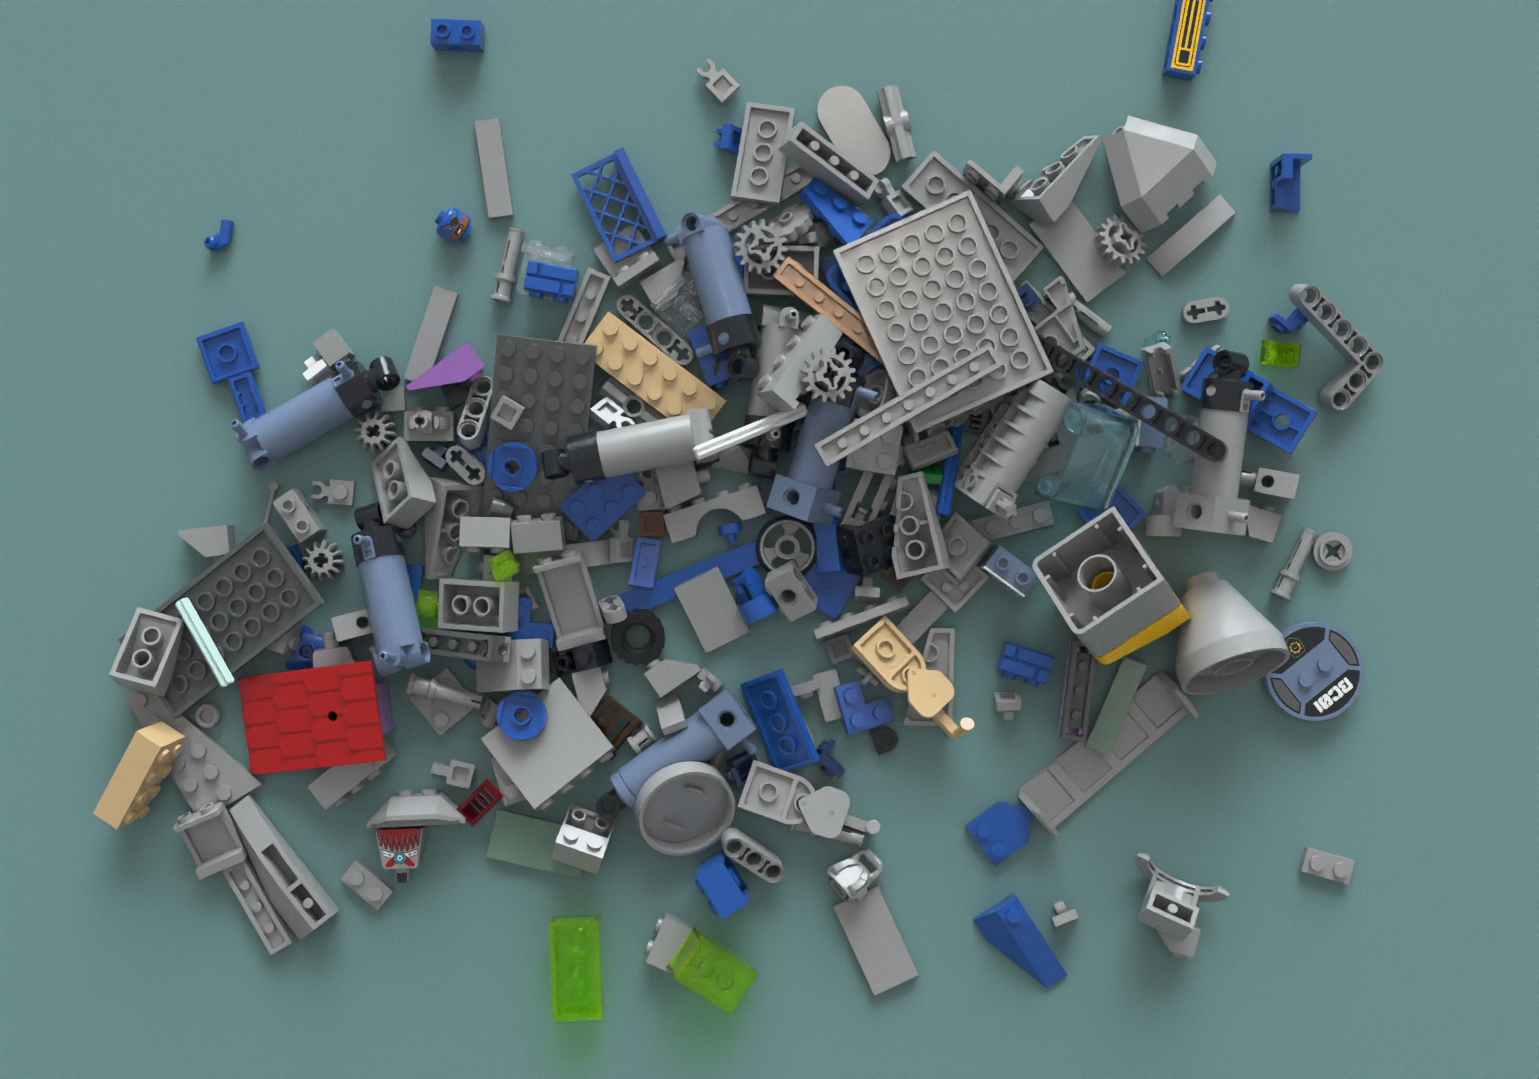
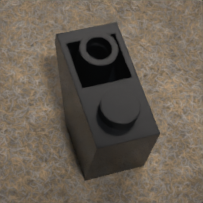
(582, 657)

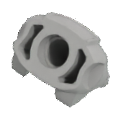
(852, 878)

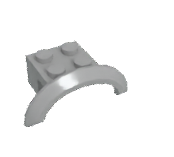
(1171, 902)

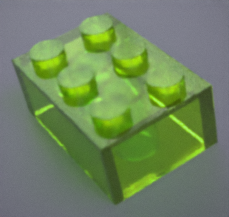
(712, 970)

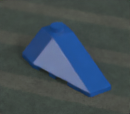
(1016, 936)

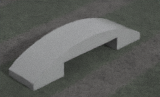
(1190, 235)
(595, 554)

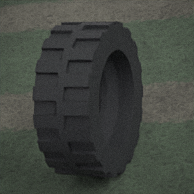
(646, 653)

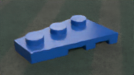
(840, 215)

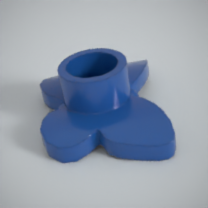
(304, 653)

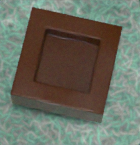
(652, 524)

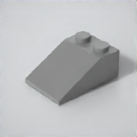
(401, 485)
(148, 652)
(525, 670)

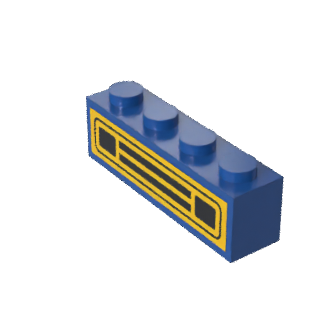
(1186, 39)

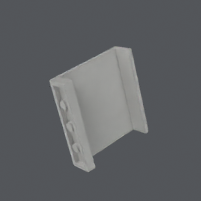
(558, 756)

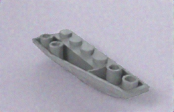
(282, 873)

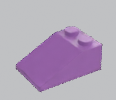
(454, 368)

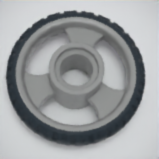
(790, 525)

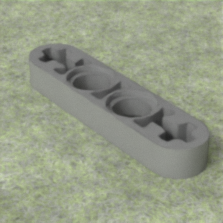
(657, 328)

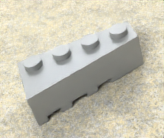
(783, 383)

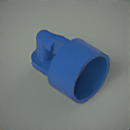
(753, 597)

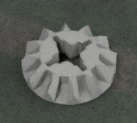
(1343, 551)

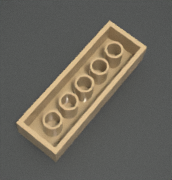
(650, 371)

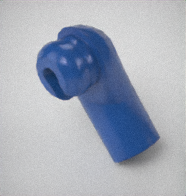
(222, 239)

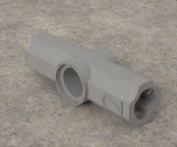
(896, 124)
(623, 396)

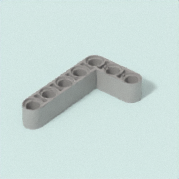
(1341, 342)

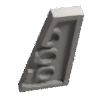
(940, 657)

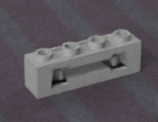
(879, 502)

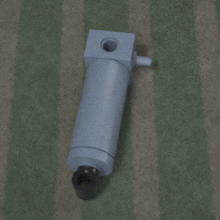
(699, 742)

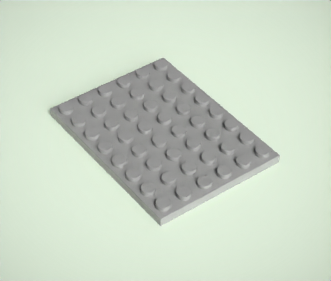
(936, 295)

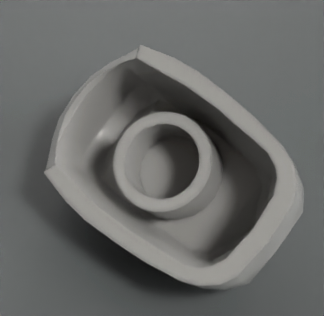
(878, 382)

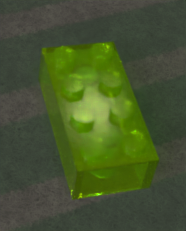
(576, 968)

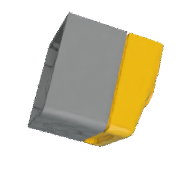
(1109, 588)

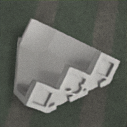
(1155, 169)

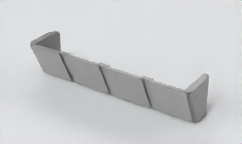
(1083, 771)

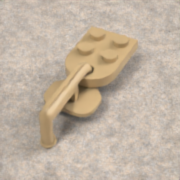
(928, 691)

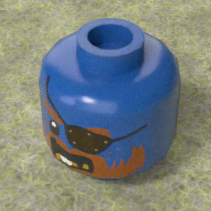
(453, 225)

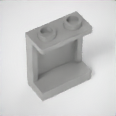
(211, 839)

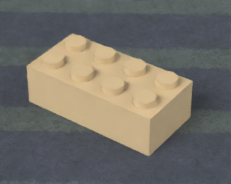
(139, 775)

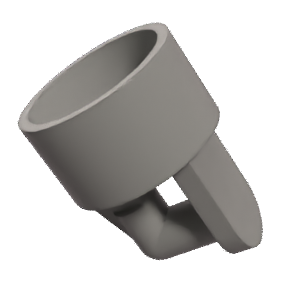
(1163, 512)

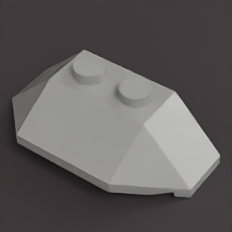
(417, 810)

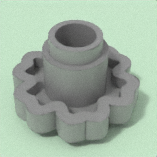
(793, 222)

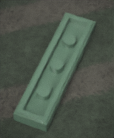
(1116, 706)

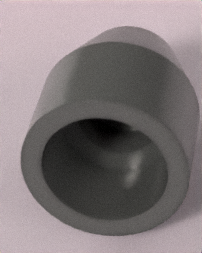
(500, 508)

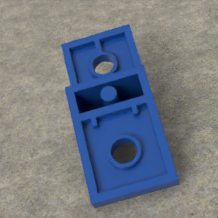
(1263, 413)

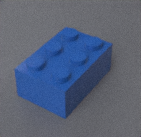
(722, 884)

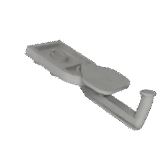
(775, 793)

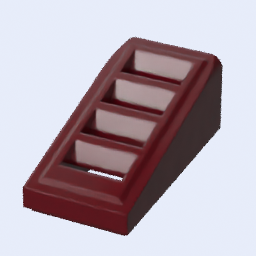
(468, 810)

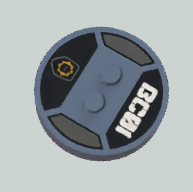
(1319, 675)

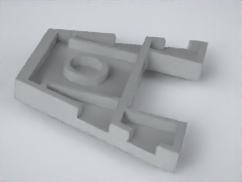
(1061, 325)

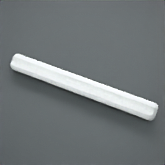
(749, 431)

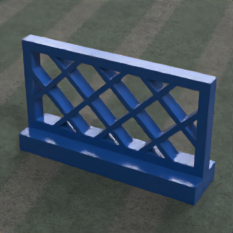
(638, 195)

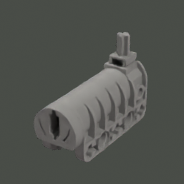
(1011, 446)

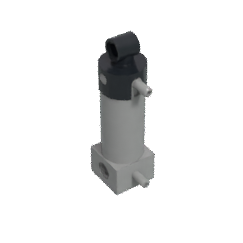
(1214, 486)

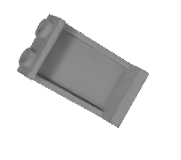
(571, 599)

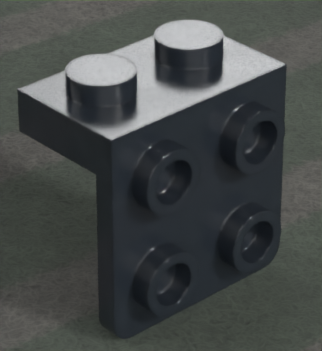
(867, 546)

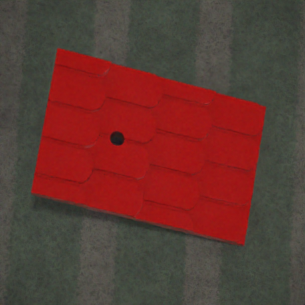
(315, 717)

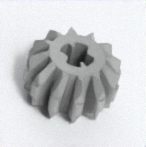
(366, 434)
(327, 568)

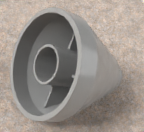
(1224, 639)

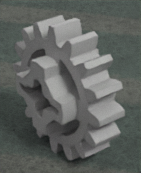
(757, 237)
(1119, 241)
(826, 365)

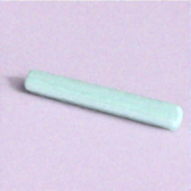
(204, 642)

